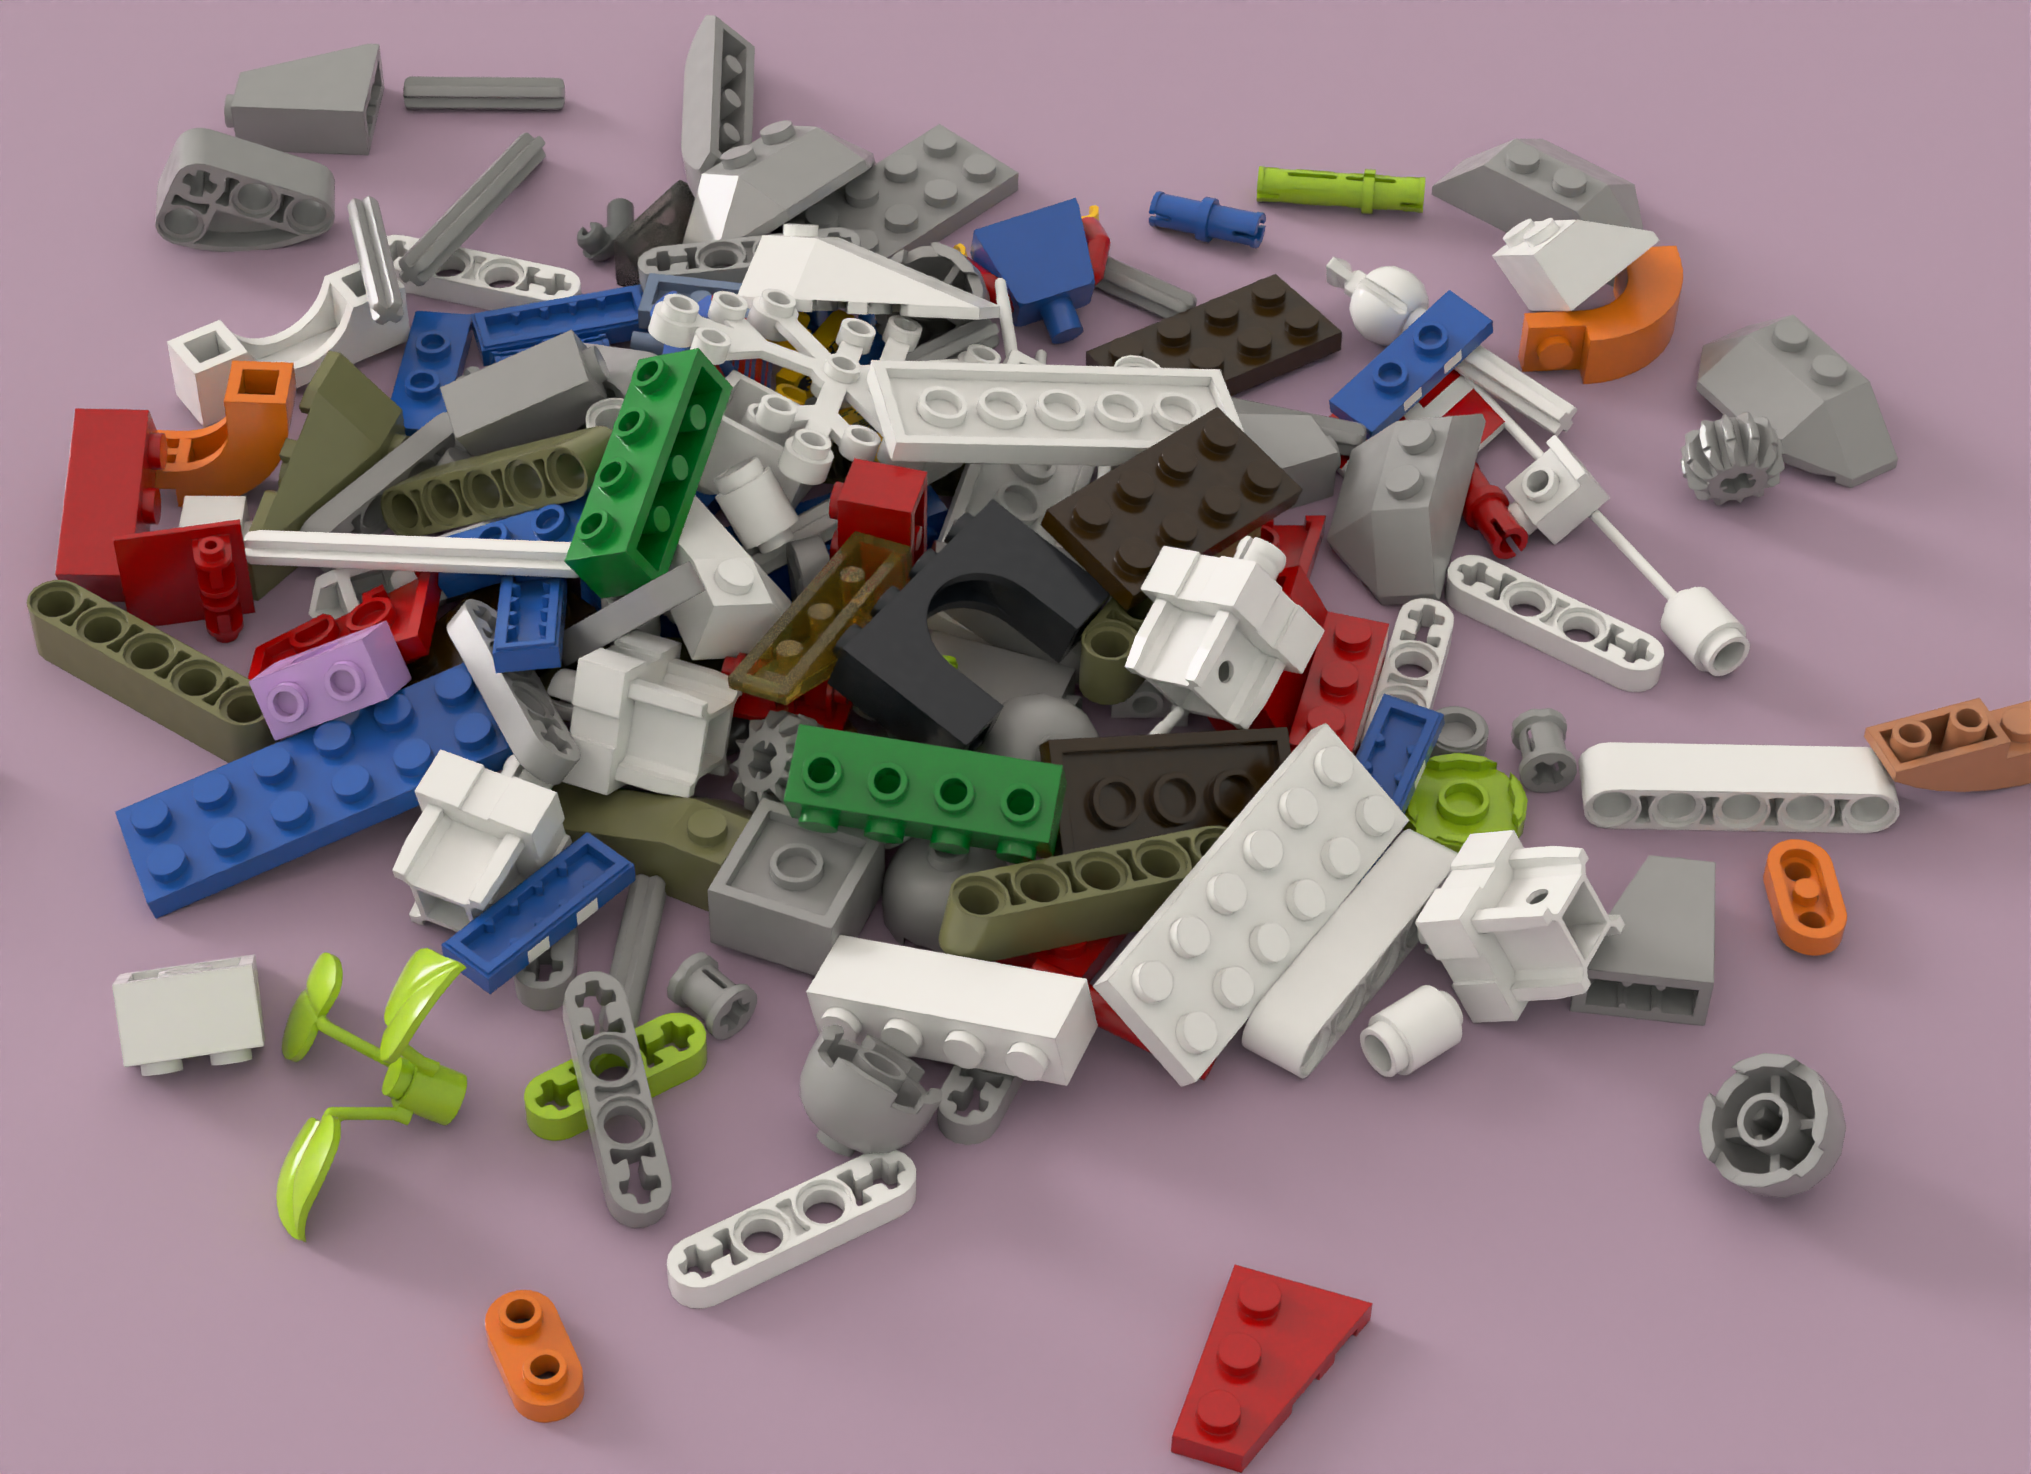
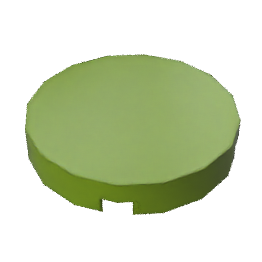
(1465, 797)

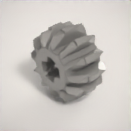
(1732, 458)
(767, 757)

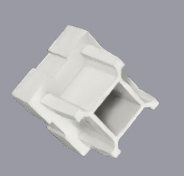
(1221, 631)
(645, 717)
(476, 838)
(1514, 925)

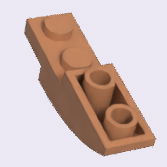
(1957, 747)

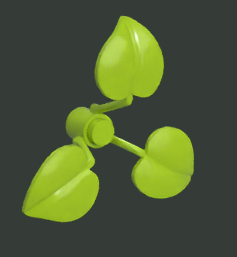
(412, 1081)

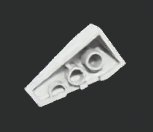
(839, 274)
(738, 595)

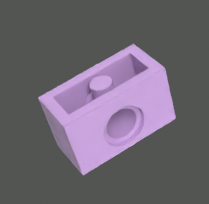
(330, 680)

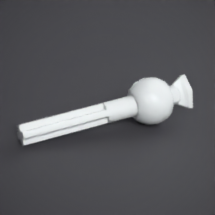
(1394, 298)

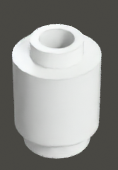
(756, 505)
(1412, 1031)

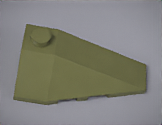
(344, 435)
(659, 833)

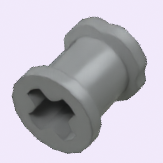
(1543, 750)
(712, 995)

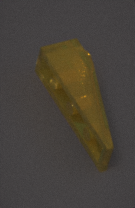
(800, 644)

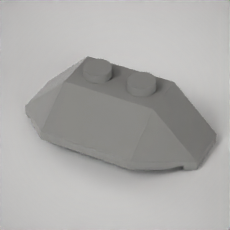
(772, 181)
(1538, 183)
(1807, 393)
(1406, 505)

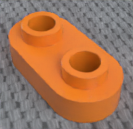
(1809, 910)
(530, 1351)

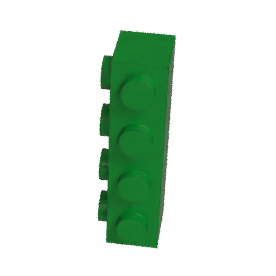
(649, 473)
(925, 793)

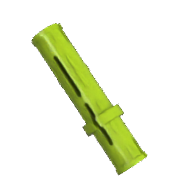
(1341, 189)

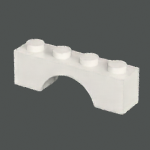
(335, 322)

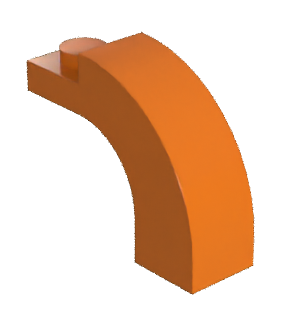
(1614, 337)
(243, 445)

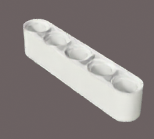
(1737, 788)
(1348, 957)

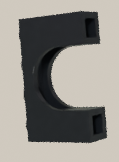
(986, 566)

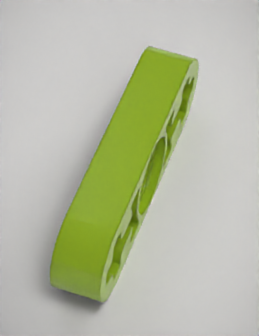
(668, 1071)

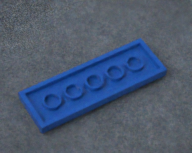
(304, 790)

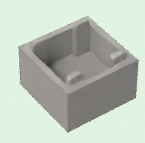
(793, 889)

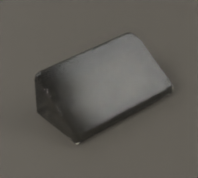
(657, 226)

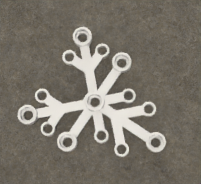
(835, 378)

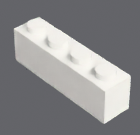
(955, 1008)

